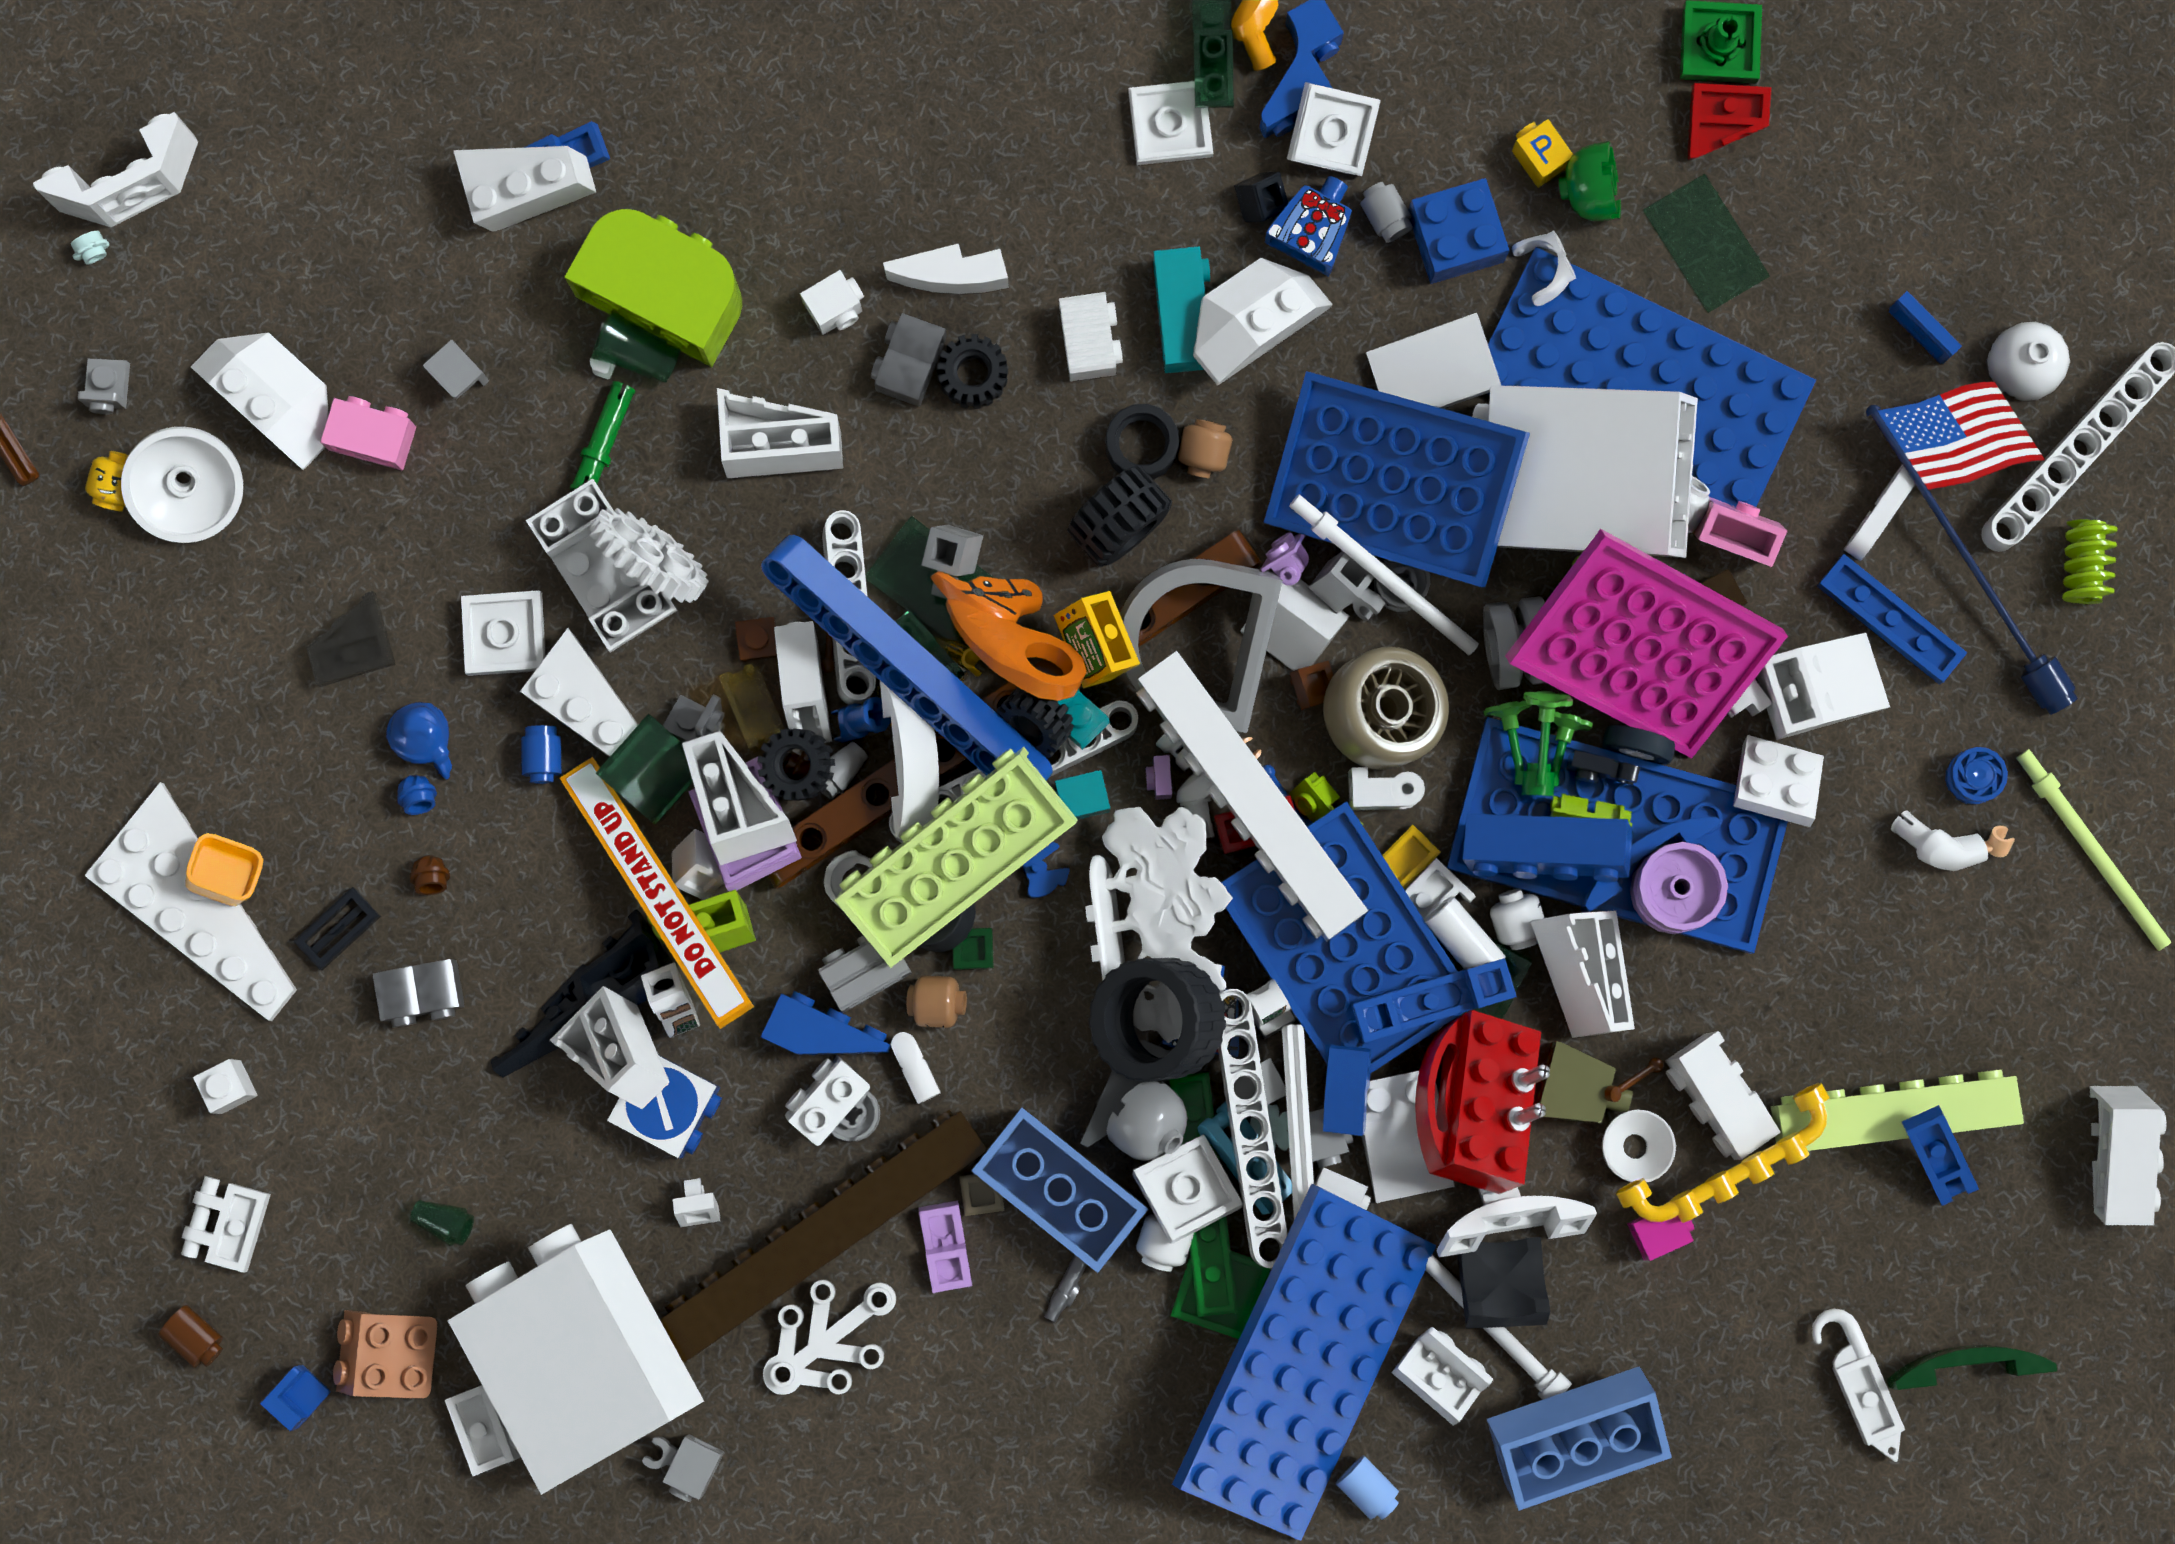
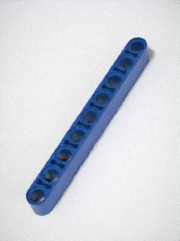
(894, 656)

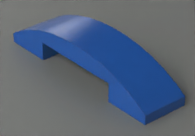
(1682, 831)
(1433, 1000)

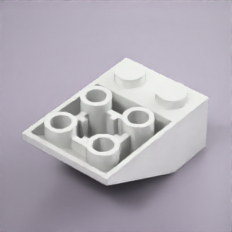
(1822, 685)

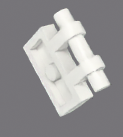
(236, 1226)

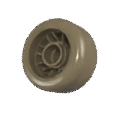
(1411, 700)

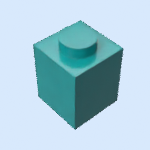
(1084, 794)

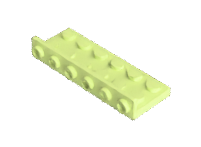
(954, 856)

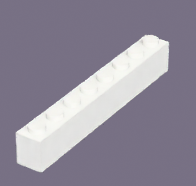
(1251, 796)

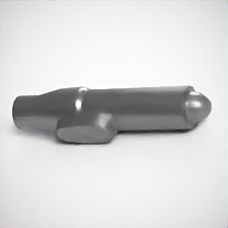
(1067, 1289)

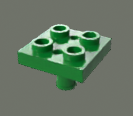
(1736, 25)

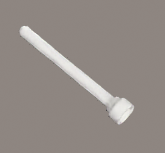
(1547, 1381)

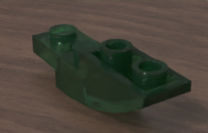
(1212, 54)

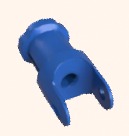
(859, 720)

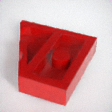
(1725, 115)

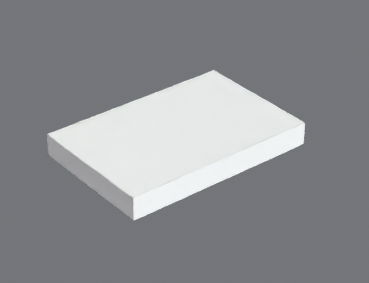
(1437, 364)

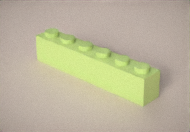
(1879, 1114)

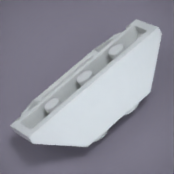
(1253, 316)
(269, 391)

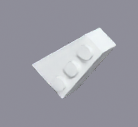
(521, 182)
(579, 695)
(733, 803)
(1587, 970)
(614, 1048)
(1721, 1096)
(2127, 1155)

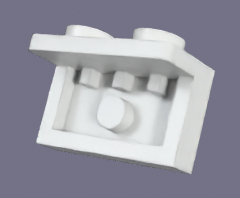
(826, 1100)
(1442, 1374)
(480, 1431)

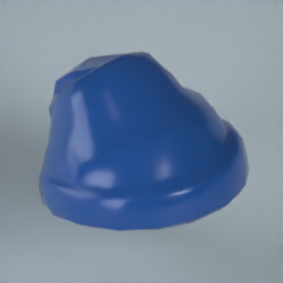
(421, 736)

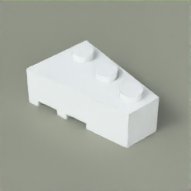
(775, 438)

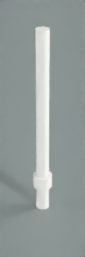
(1326, 527)

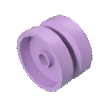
(1672, 864)

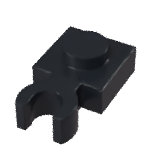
(1592, 767)

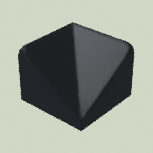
(1261, 196)

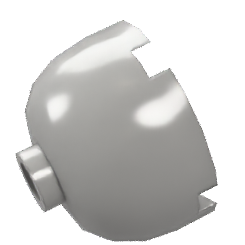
(1149, 1122)

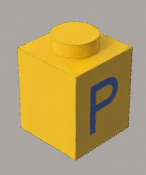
(1541, 152)

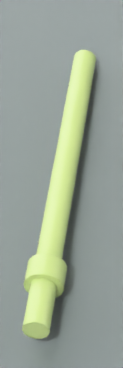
(2047, 786)

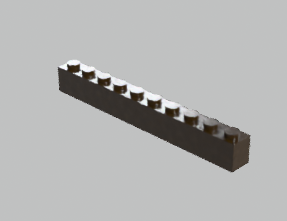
(821, 1234)

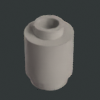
(1386, 211)

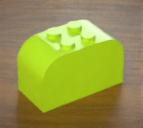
(659, 281)

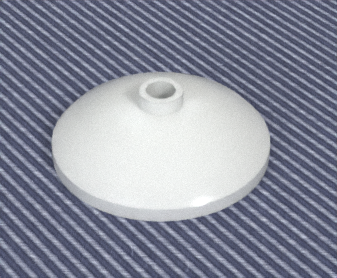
(179, 509)

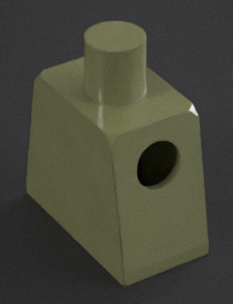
(1578, 1086)

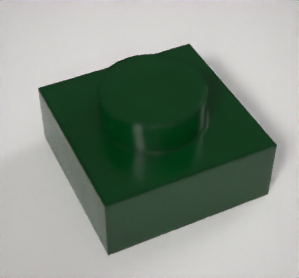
(975, 950)

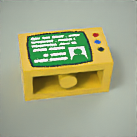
(1098, 636)

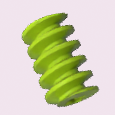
(2088, 561)

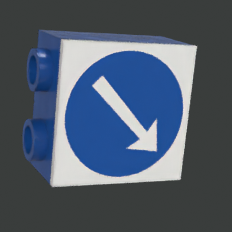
(673, 1115)

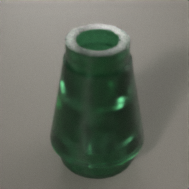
(443, 1221)

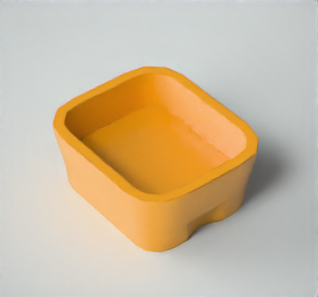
(223, 869)

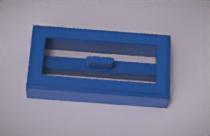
(1924, 328)

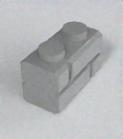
(859, 974)

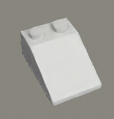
(1393, 1140)

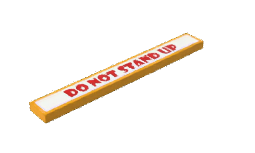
(657, 894)

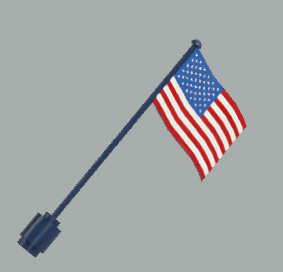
(1956, 442)

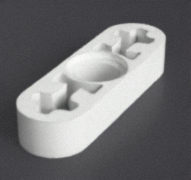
(1878, 519)

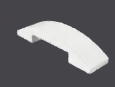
(915, 763)
(1558, 1216)

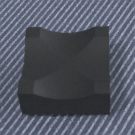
(1504, 1285)

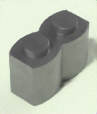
(909, 359)
(418, 991)

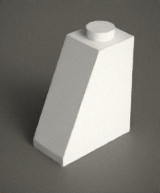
(802, 678)

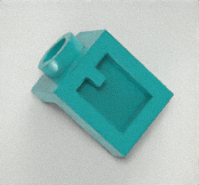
(1087, 719)

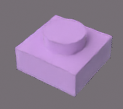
(1159, 777)

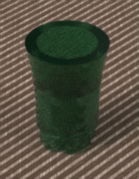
(634, 348)

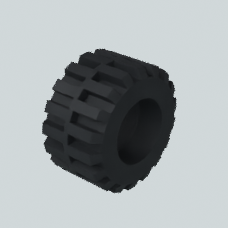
(1119, 516)

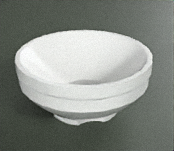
(1658, 1139)

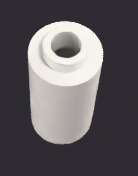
(1462, 934)

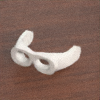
(1564, 270)

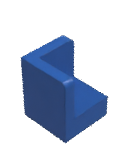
(295, 1397)

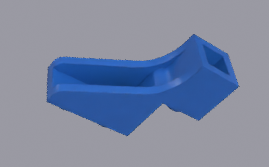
(1314, 36)

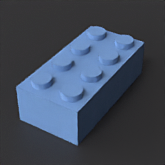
(1059, 1190)
(1579, 1438)

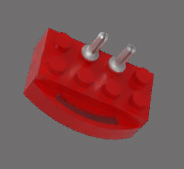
(1482, 1101)

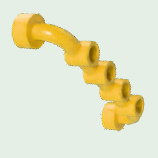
(1722, 1185)

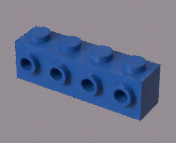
(1547, 846)

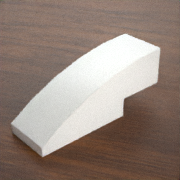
(947, 272)

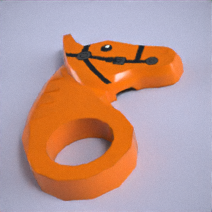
(986, 619)

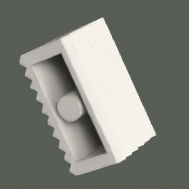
(1089, 337)

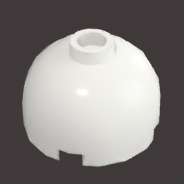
(2028, 361)

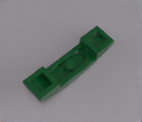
(1922, 1370)

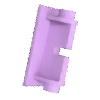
(1287, 558)

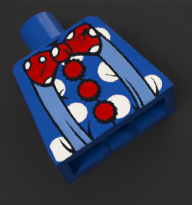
(1312, 225)

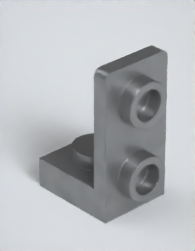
(691, 720)

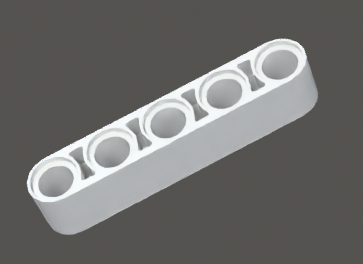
(848, 551)

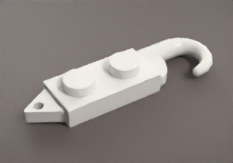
(1863, 1385)

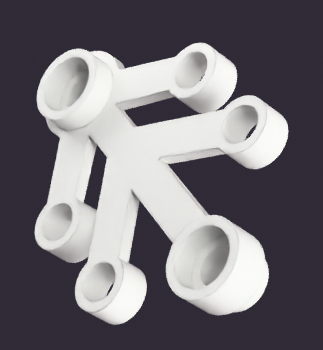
(823, 1342)

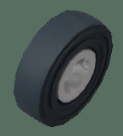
(1639, 744)

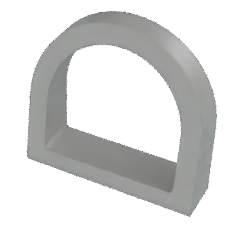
(1256, 635)

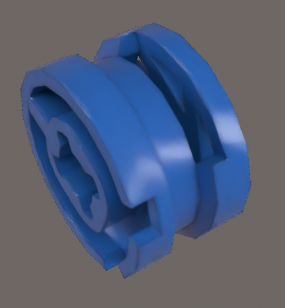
(1976, 775)

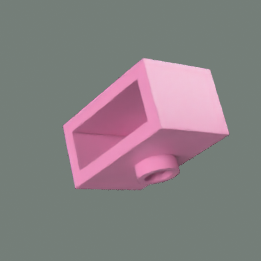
(1741, 531)

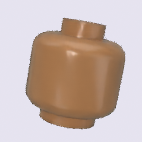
(1204, 448)
(936, 1001)

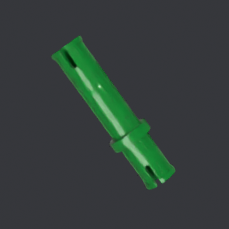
(602, 440)

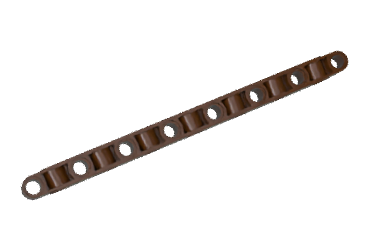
(853, 814)

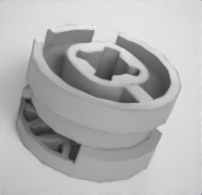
(1414, 577)
(860, 1120)

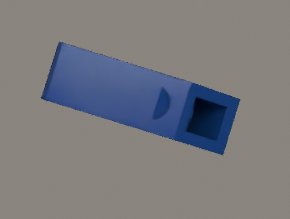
(811, 1032)

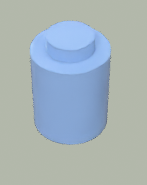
(1368, 1489)

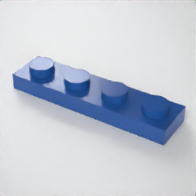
(1891, 619)

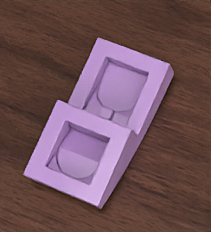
(945, 1246)

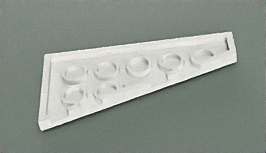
(147, 876)

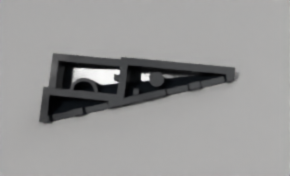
(617, 969)

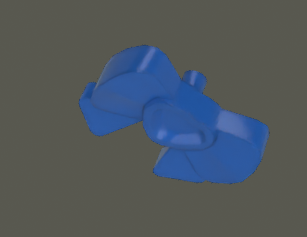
(1040, 880)

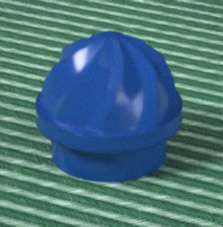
(416, 795)

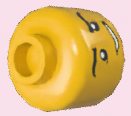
(105, 481)

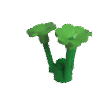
(1539, 777)

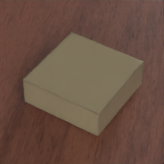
(979, 1196)

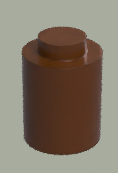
(192, 1337)

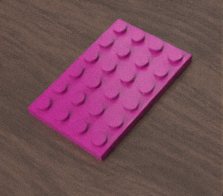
(1645, 643)

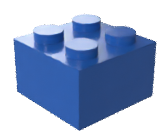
(1458, 231)

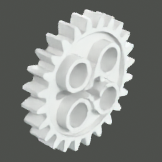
(648, 555)

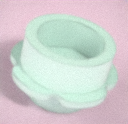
(90, 247)

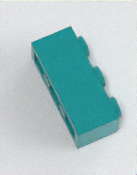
(1179, 295)

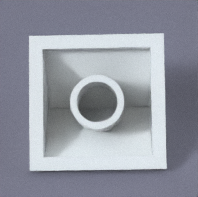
(1302, 626)

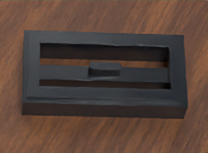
(348, 939)

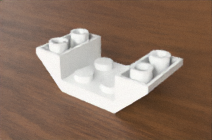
(133, 190)
(612, 601)

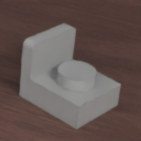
(105, 385)

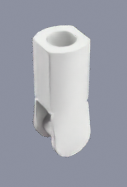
(914, 1067)

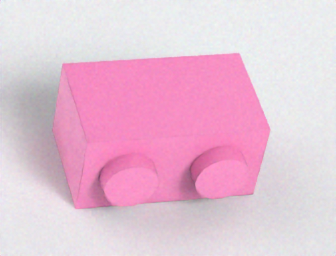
(368, 432)

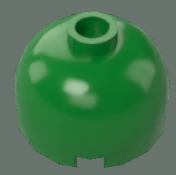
(1592, 183)

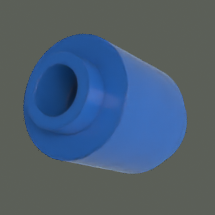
(541, 754)

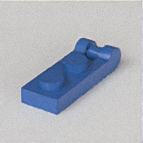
(1940, 1154)

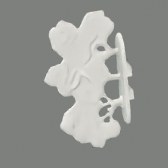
(1165, 906)

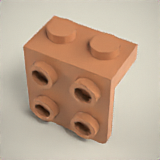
(385, 1355)

